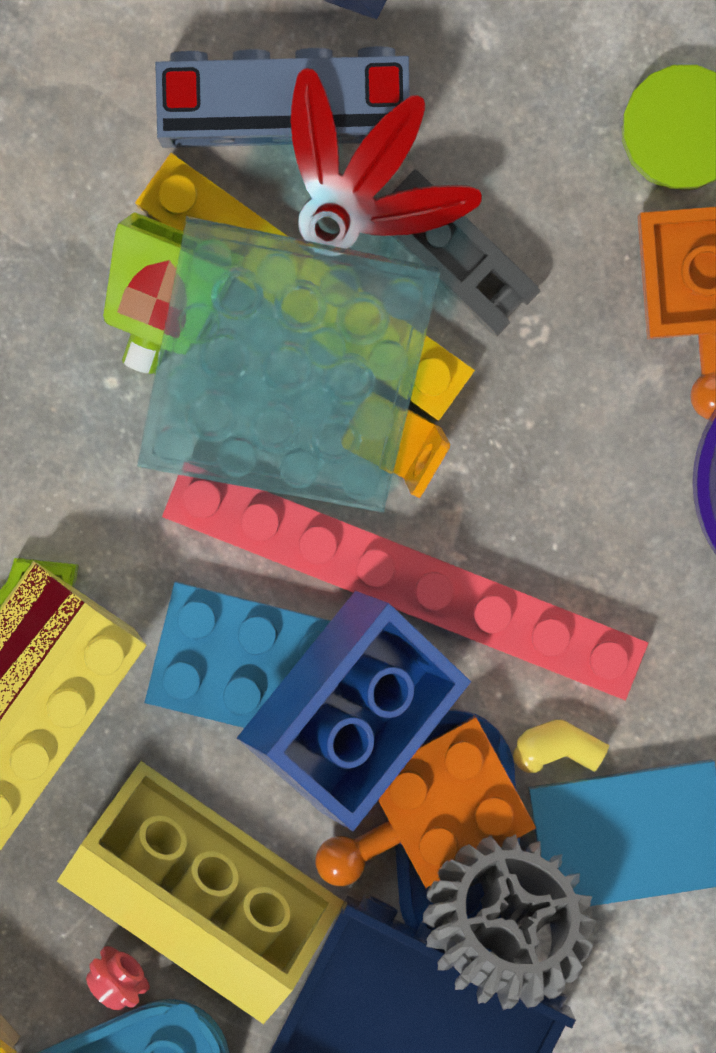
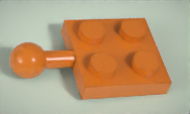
(681, 287)
(435, 806)

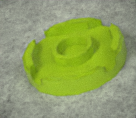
(673, 127)

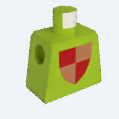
(141, 286)

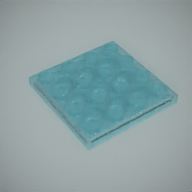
(286, 365)

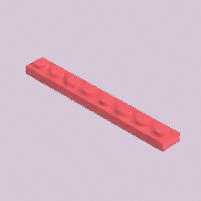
(410, 582)

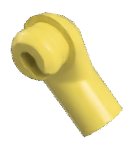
(554, 741)

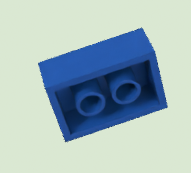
(354, 709)

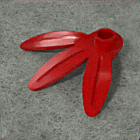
(350, 195)

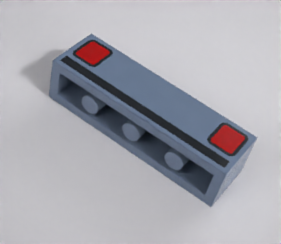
(252, 95)

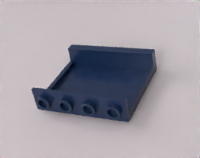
(384, 994)

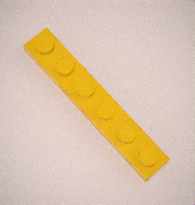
(183, 192)

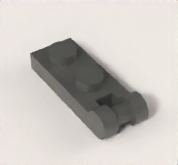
(465, 261)

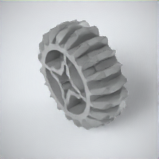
(523, 892)

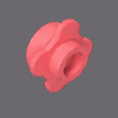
(116, 979)

